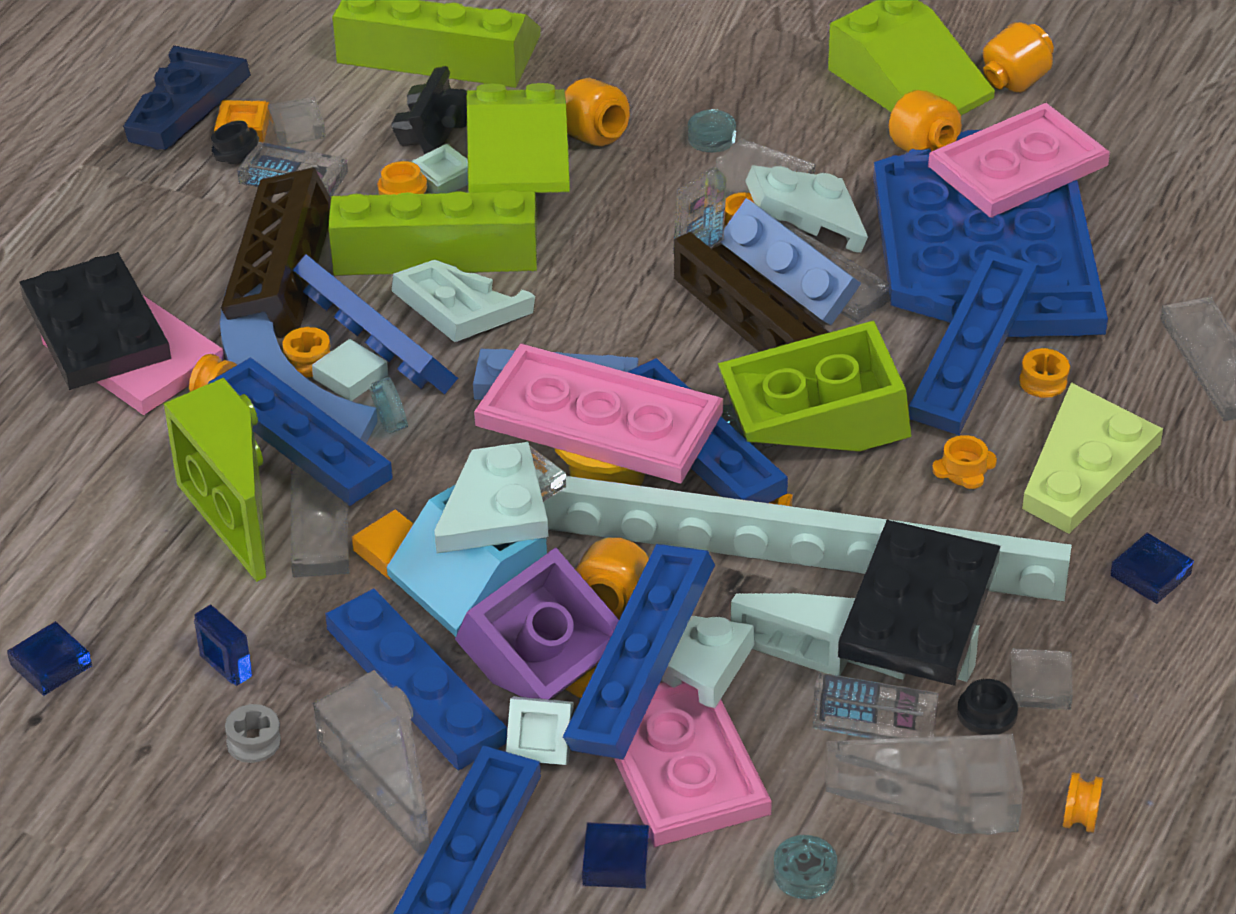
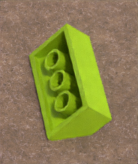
(427, 35)
(455, 228)

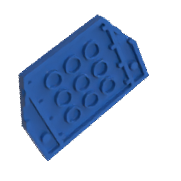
(939, 238)

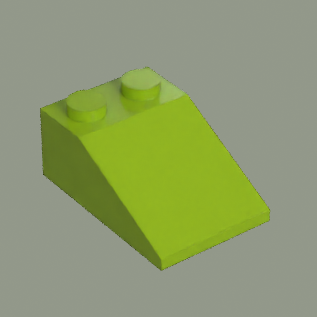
(902, 49)
(517, 139)
(821, 392)
(219, 466)

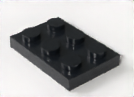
(94, 320)
(919, 602)

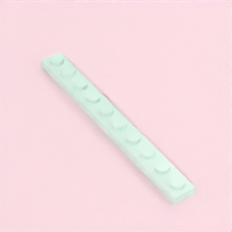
(778, 532)

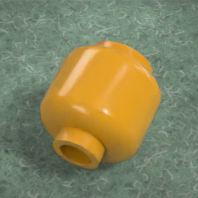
(1018, 57)
(596, 112)
(924, 121)
(613, 570)

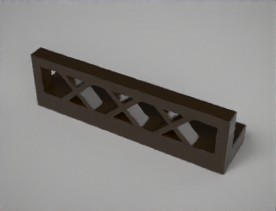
(302, 231)
(740, 295)

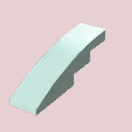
(808, 630)

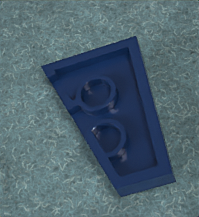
(183, 95)

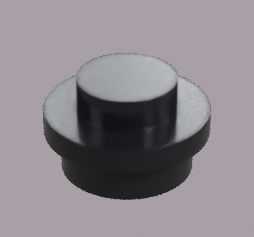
(233, 142)
(987, 707)

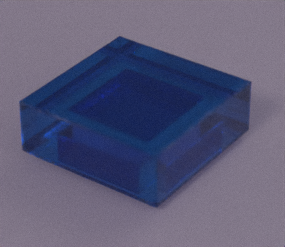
(1152, 568)
(223, 645)
(49, 658)
(615, 855)

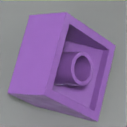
(538, 630)

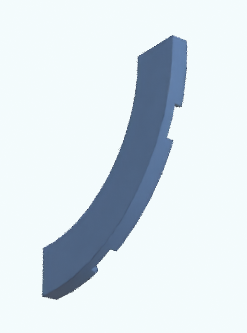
(255, 338)

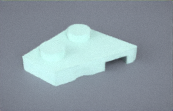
(807, 202)
(458, 301)
(493, 501)
(709, 656)

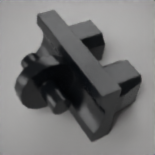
(432, 113)

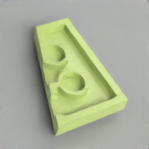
(1086, 458)

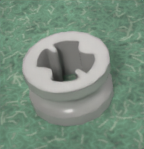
(247, 718)

